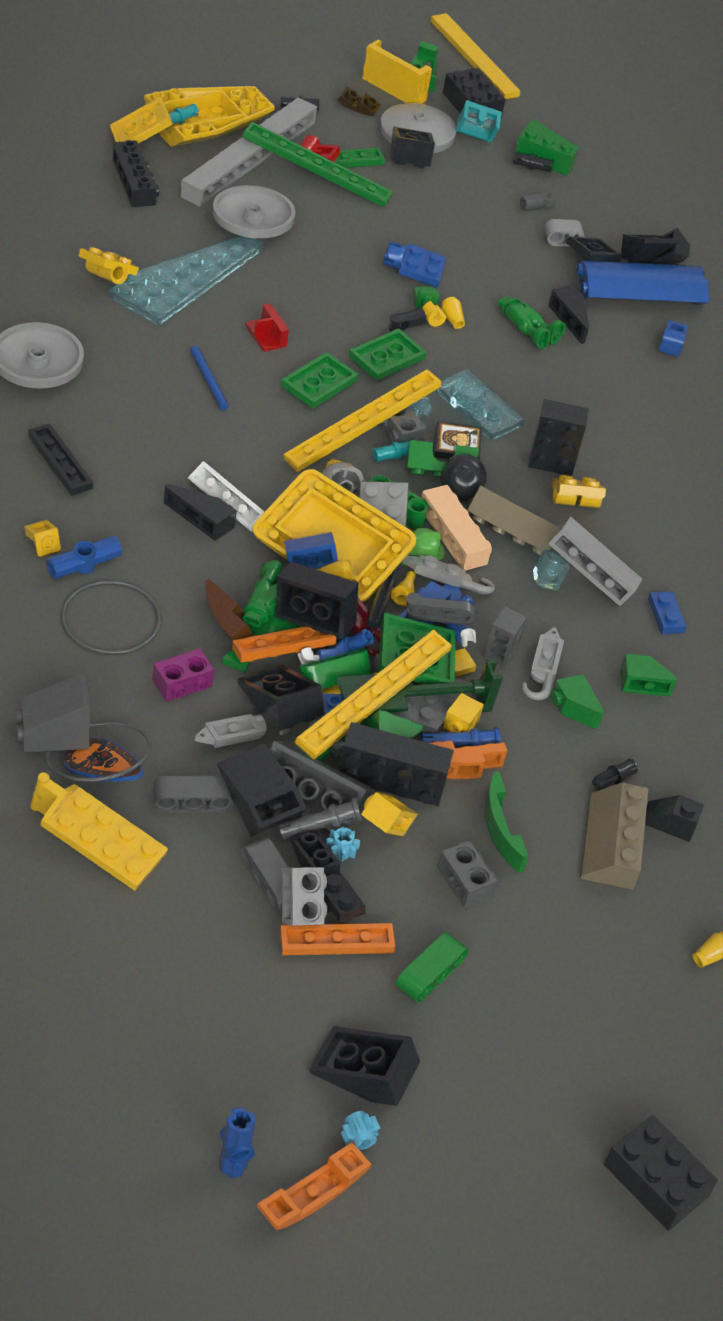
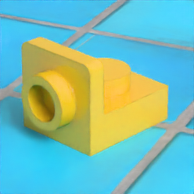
(44, 537)

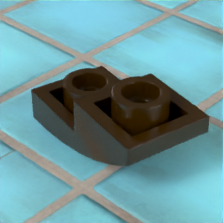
(365, 105)

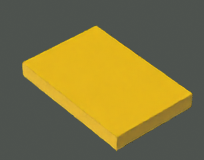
(142, 122)

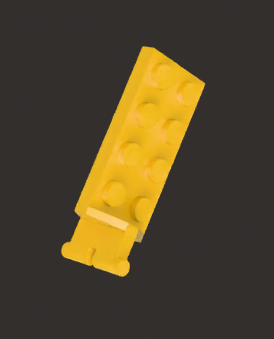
(97, 831)

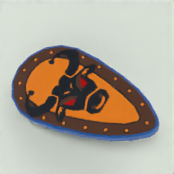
(101, 760)

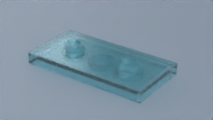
(493, 417)

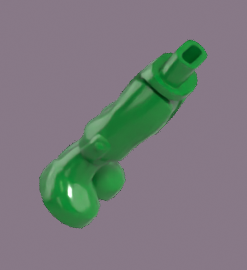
(531, 322)
(263, 598)

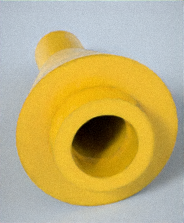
(403, 589)

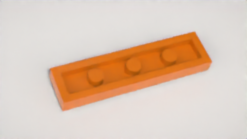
(280, 643)
(337, 939)

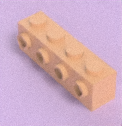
(456, 528)

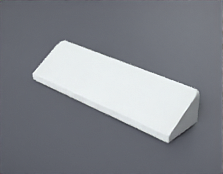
(215, 485)

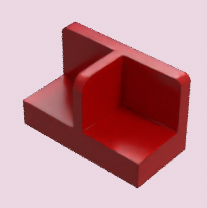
(270, 330)

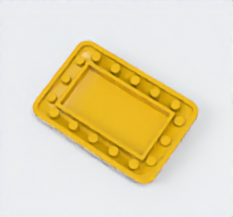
(360, 531)

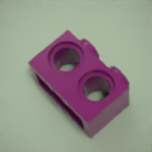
(183, 675)

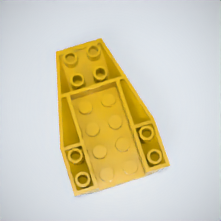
(220, 111)

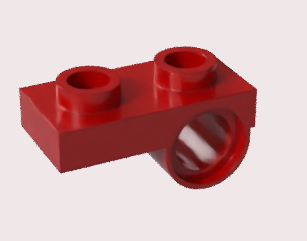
(312, 143)

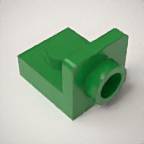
(425, 294)

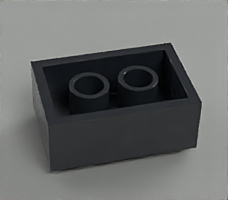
(474, 87)
(558, 437)
(317, 600)
(660, 1172)

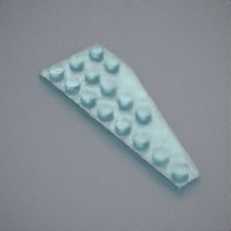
(173, 284)

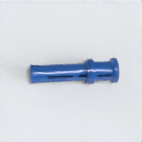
(461, 739)

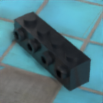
(135, 173)

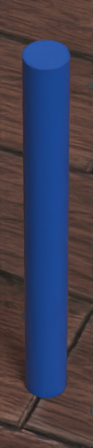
(215, 389)

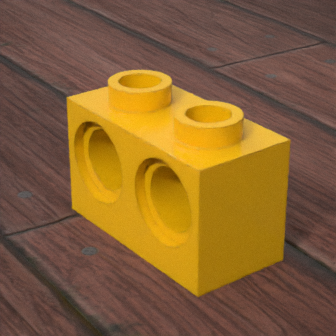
(388, 814)

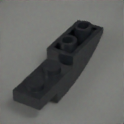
(338, 894)

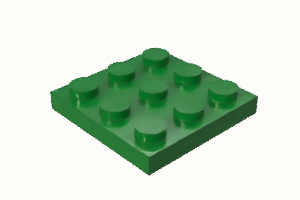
(401, 633)

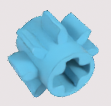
(343, 843)
(360, 1130)

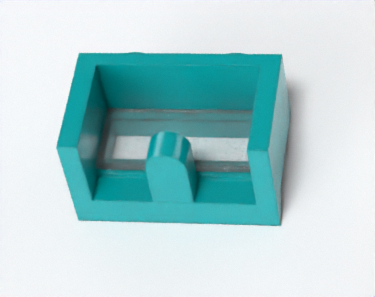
(478, 121)

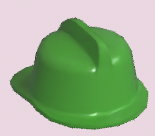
(427, 544)

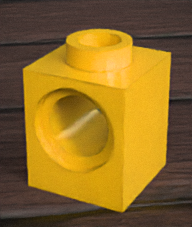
(463, 714)

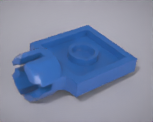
(415, 262)

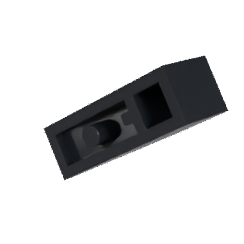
(570, 308)
(203, 511)

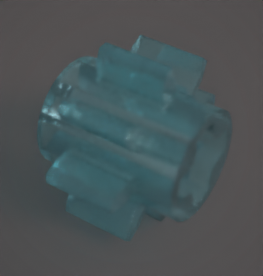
(422, 407)

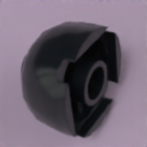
(464, 475)

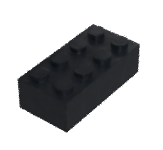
(396, 763)

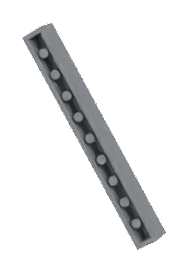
(245, 155)

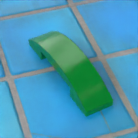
(509, 846)

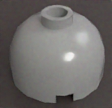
(346, 476)

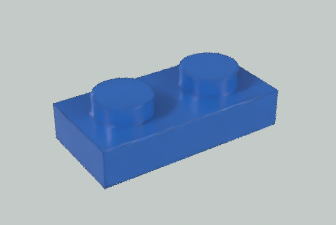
(667, 612)

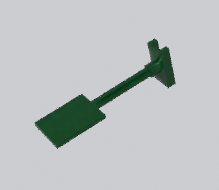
(485, 689)

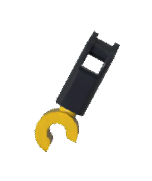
(428, 312)

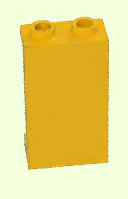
(396, 75)

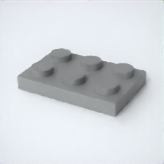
(388, 498)

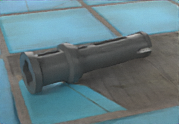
(333, 816)

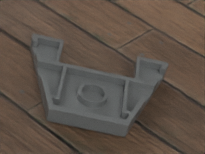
(426, 710)

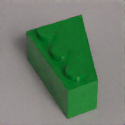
(548, 145)

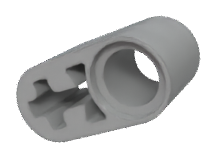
(559, 230)

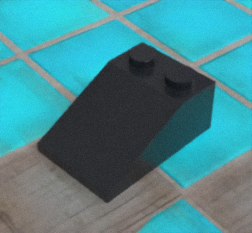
(283, 696)
(367, 1063)

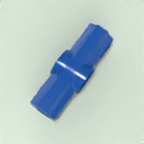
(84, 557)
(237, 1142)

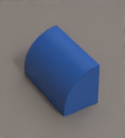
(312, 550)

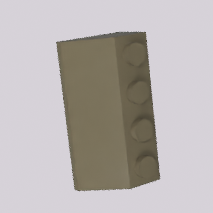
(512, 519)
(615, 835)

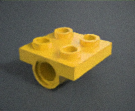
(108, 265)
(588, 491)

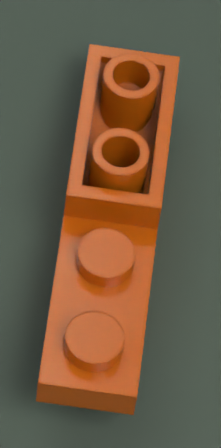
(471, 761)

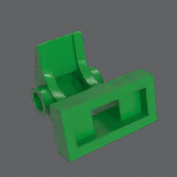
(427, 53)

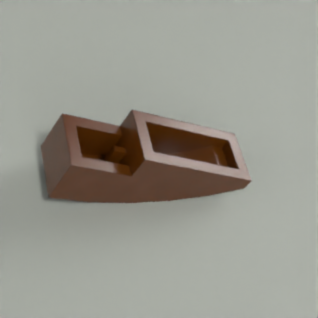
(227, 612)

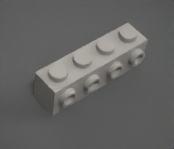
(595, 561)

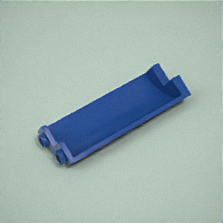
(643, 281)

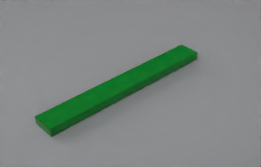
(318, 164)

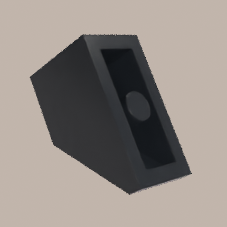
(674, 816)

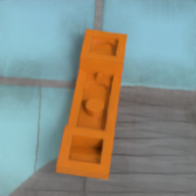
(316, 1189)

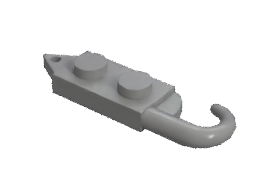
(447, 574)
(545, 664)
(234, 730)

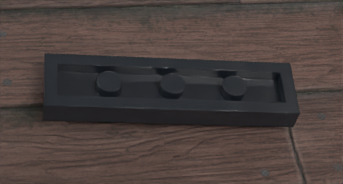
(60, 459)

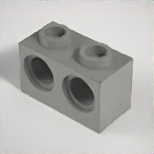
(295, 896)

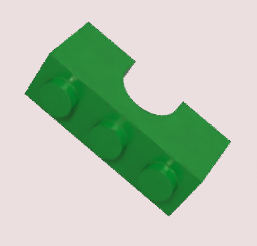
(421, 457)

